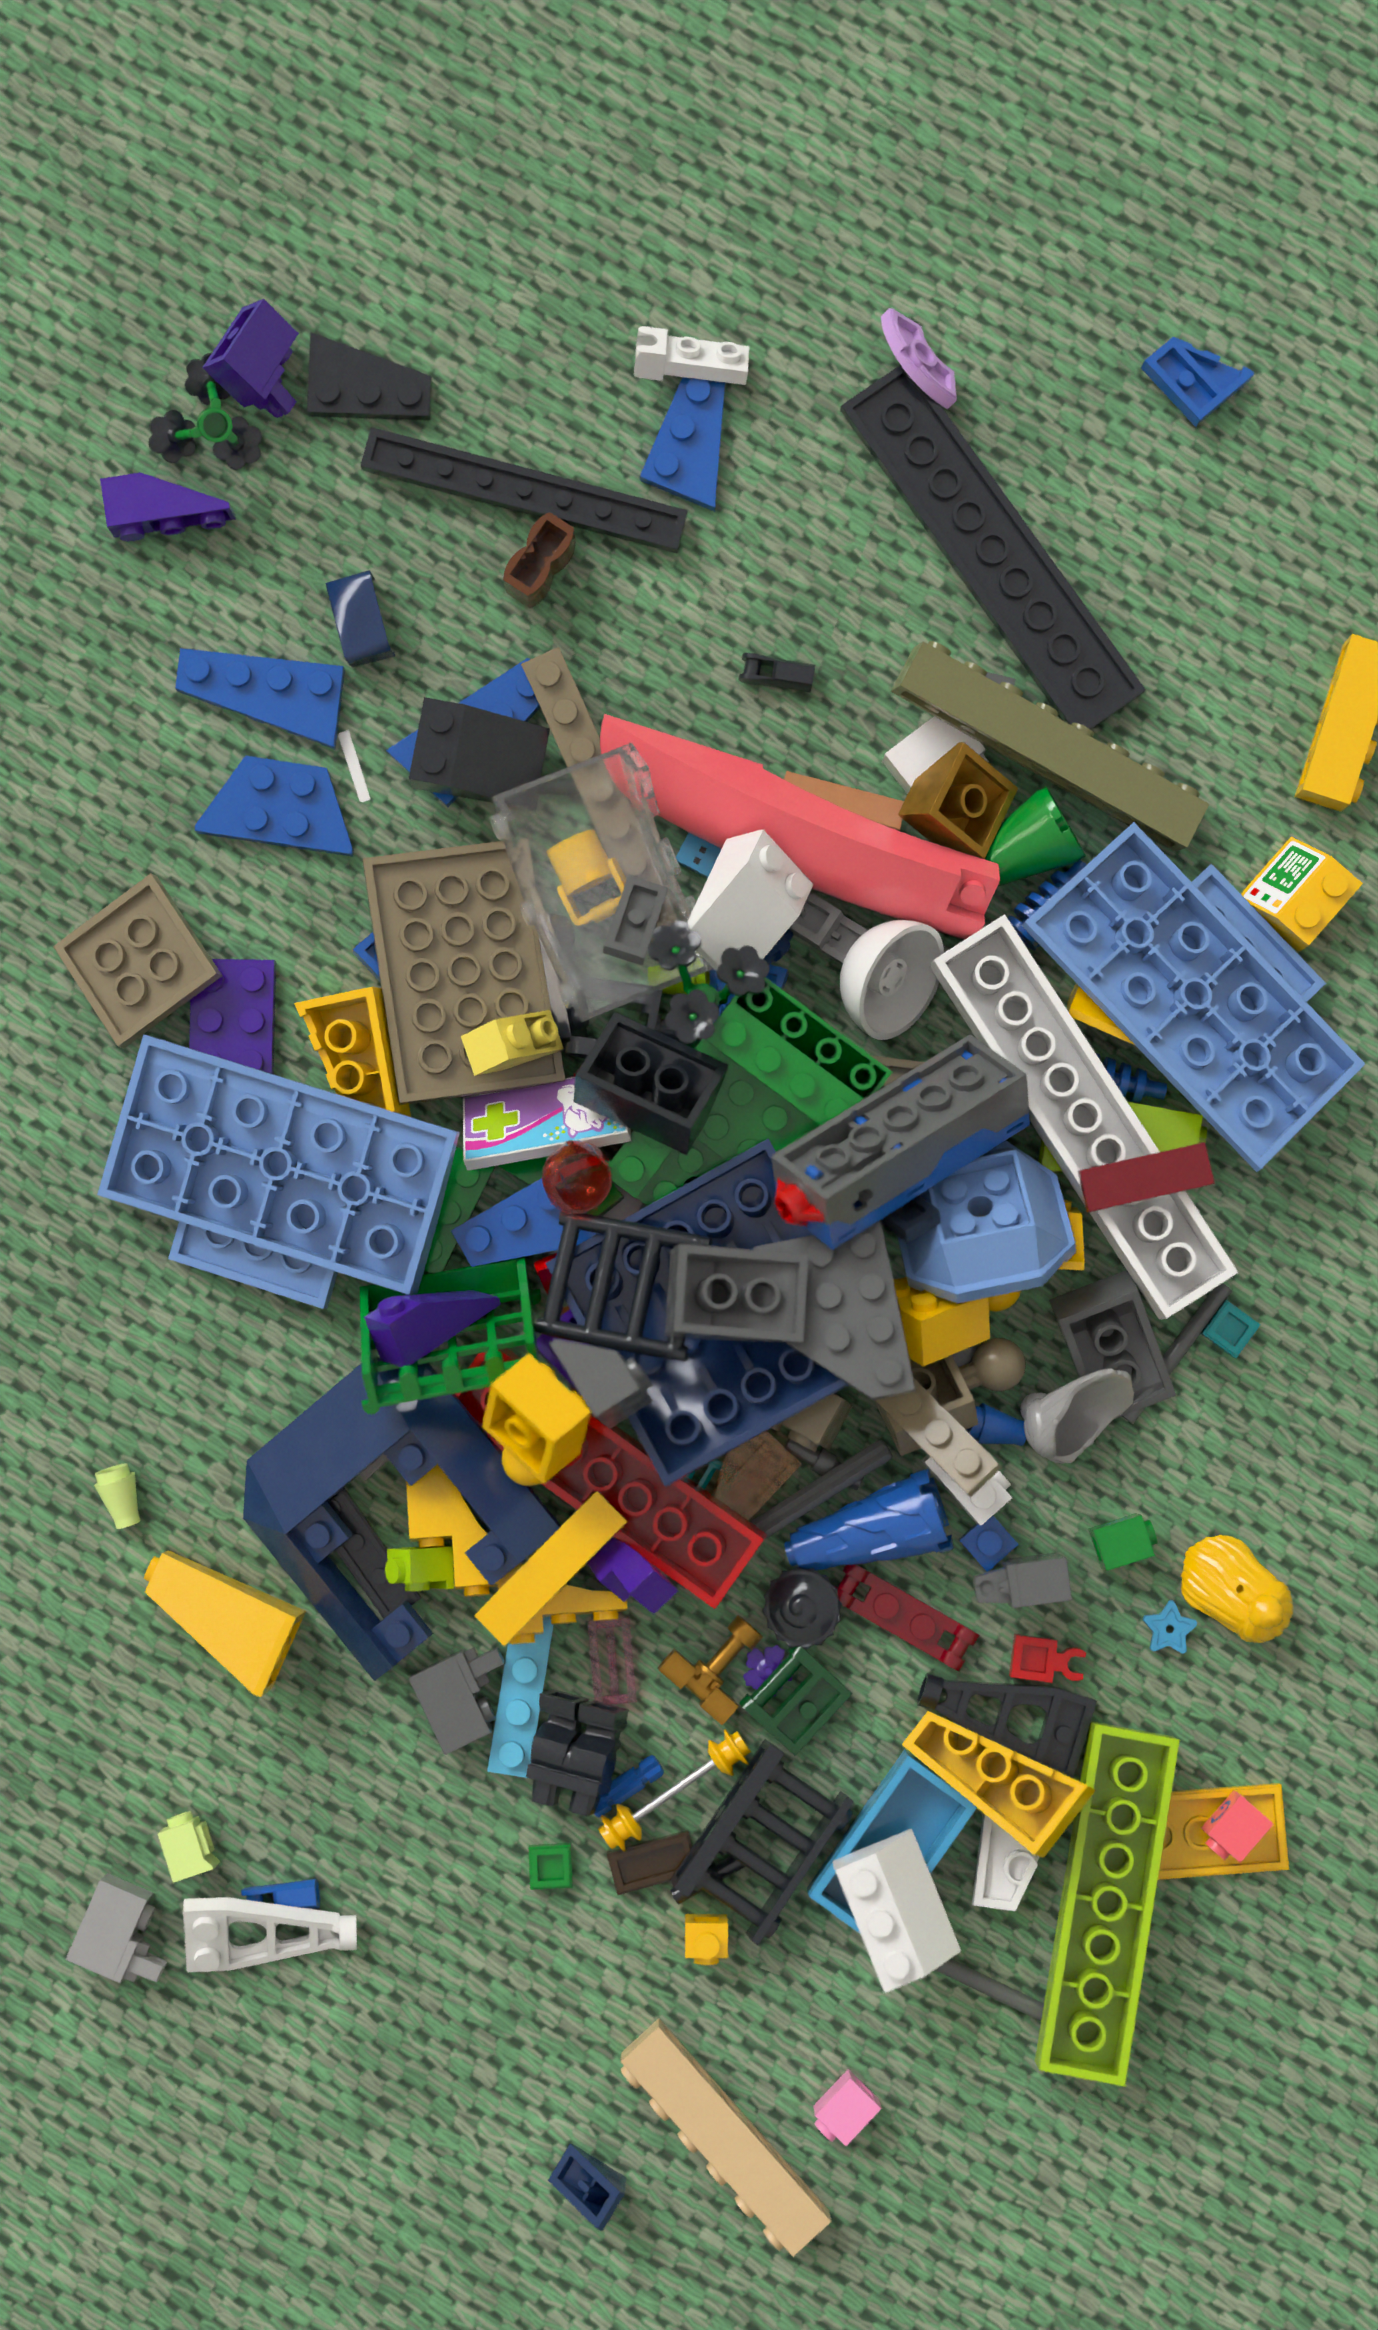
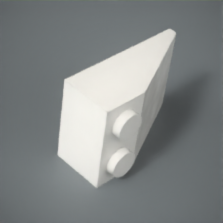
(748, 897)

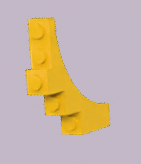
(441, 1514)

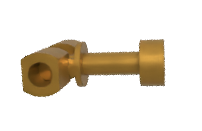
(704, 1678)

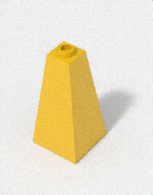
(229, 1619)

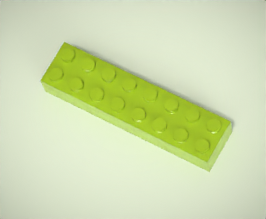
(1107, 1905)

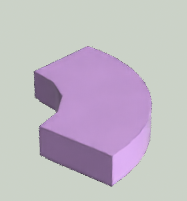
(918, 359)

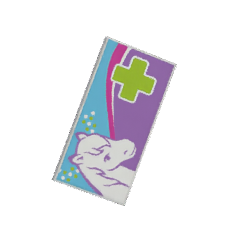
(531, 1124)

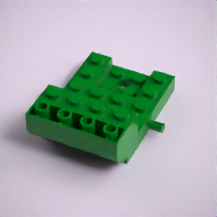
(780, 1084)

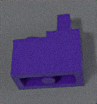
(252, 358)

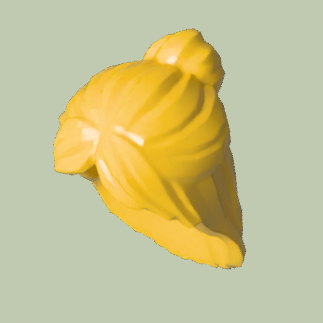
(1235, 1589)

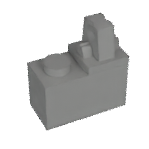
(109, 1935)

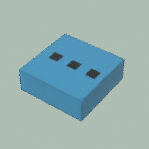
(698, 855)

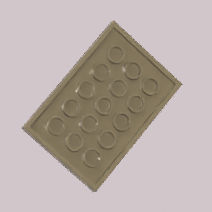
(452, 961)

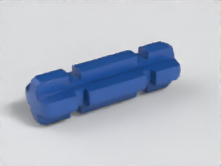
(630, 1783)

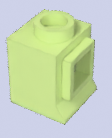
(187, 1846)

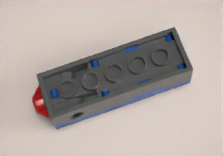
(900, 1141)

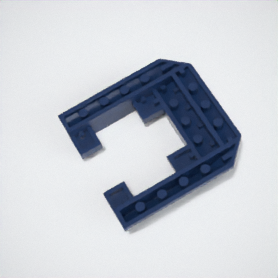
(334, 1444)

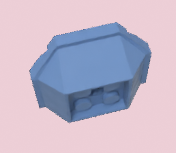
(996, 1254)

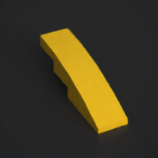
(550, 1568)

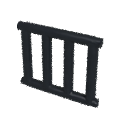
(591, 1330)

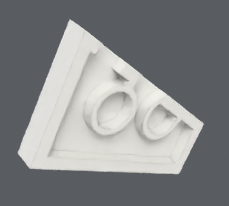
(1001, 1868)

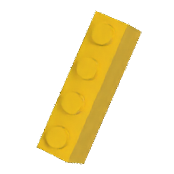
(1344, 729)

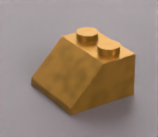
(959, 802)

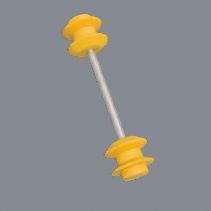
(627, 1824)

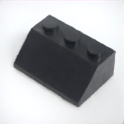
(649, 1083)

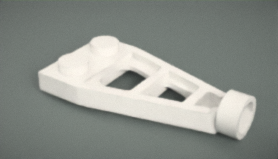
(208, 1933)

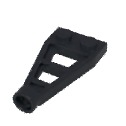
(1063, 1727)

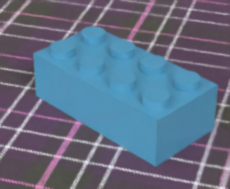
(904, 1800)

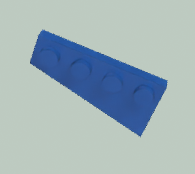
(278, 692)
(505, 695)

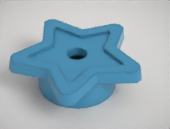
(1181, 1627)

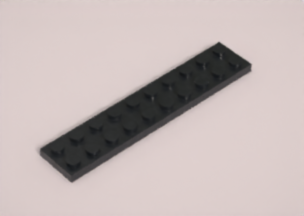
(992, 550)

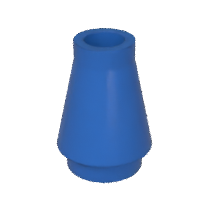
(997, 1427)

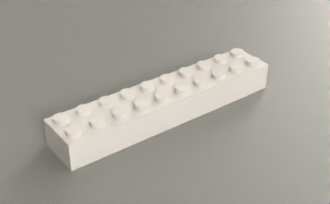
(1080, 1112)

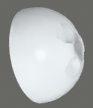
(889, 977)

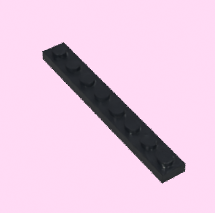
(523, 490)

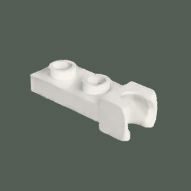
(688, 358)

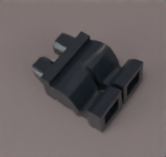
(572, 1759)

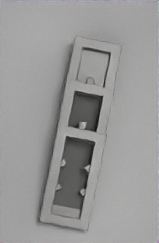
(826, 928)

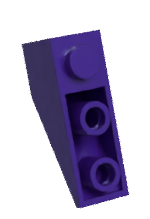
(148, 504)

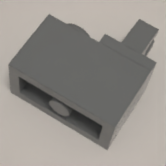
(1026, 1581)
(451, 1698)

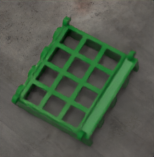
(502, 1279)

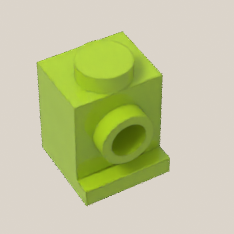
(420, 1567)

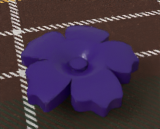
(762, 1666)

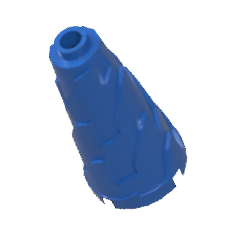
(886, 1525)

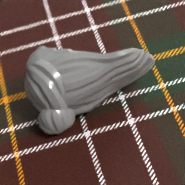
(1074, 1415)

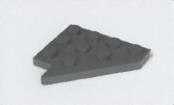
(853, 1313)

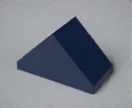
(589, 2185)

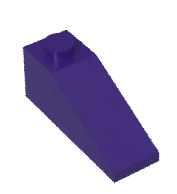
(416, 1324)

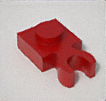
(1038, 1659)

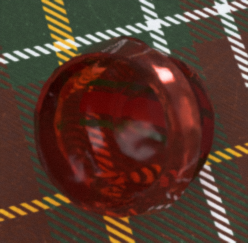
(577, 1177)

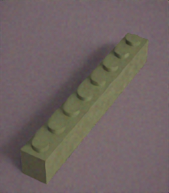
(1050, 746)

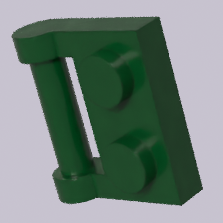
(805, 1708)

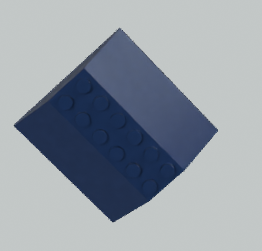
(726, 1386)

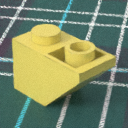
(511, 1041)

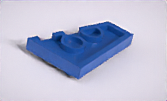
(688, 444)

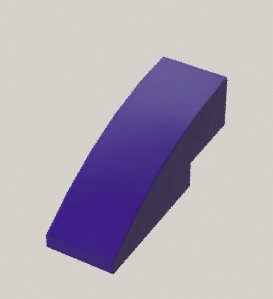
(630, 1574)

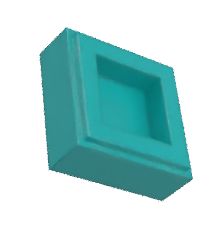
(1230, 1329)

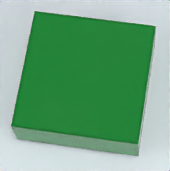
(550, 1866)

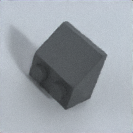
(605, 1380)

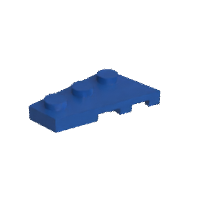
(513, 1228)

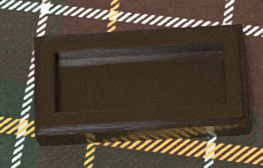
(648, 1862)

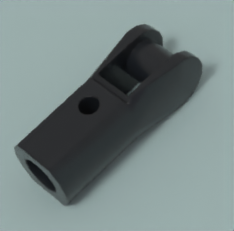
(785, 673)

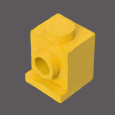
(706, 1938)

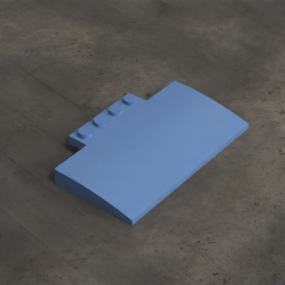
(1199, 991)
(277, 1175)

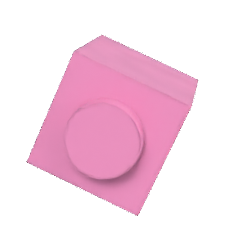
(845, 2109)

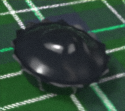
(802, 1607)

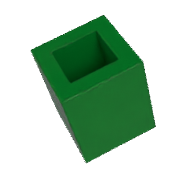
(1123, 1541)

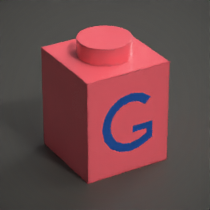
(1235, 1827)

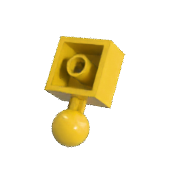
(941, 1327)
(535, 1422)

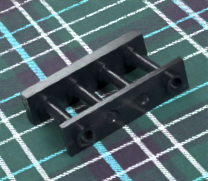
(720, 1838)

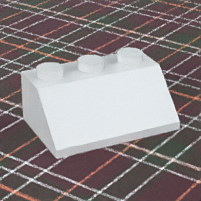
(897, 1909)

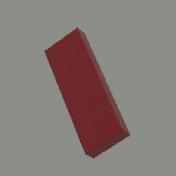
(1146, 1177)

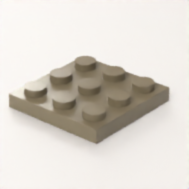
(137, 961)

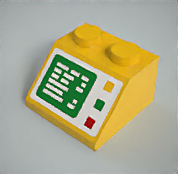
(1300, 892)

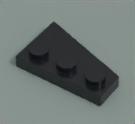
(362, 385)

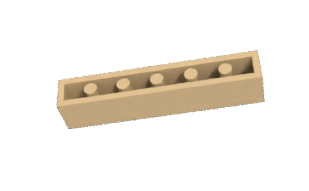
(725, 2138)

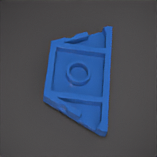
(278, 806)

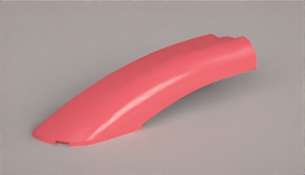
(835, 848)

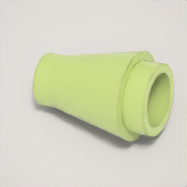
(118, 1492)

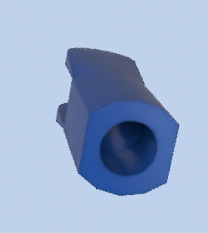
(296, 1894)

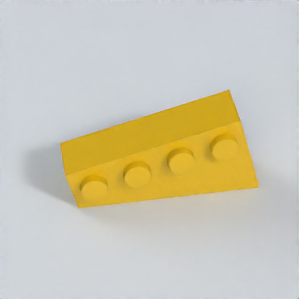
(354, 1045)
(1006, 1786)

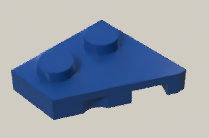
(1193, 378)

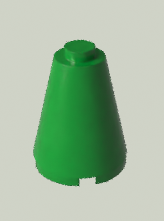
(1034, 840)

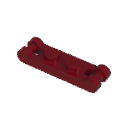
(905, 1616)

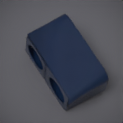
(358, 619)

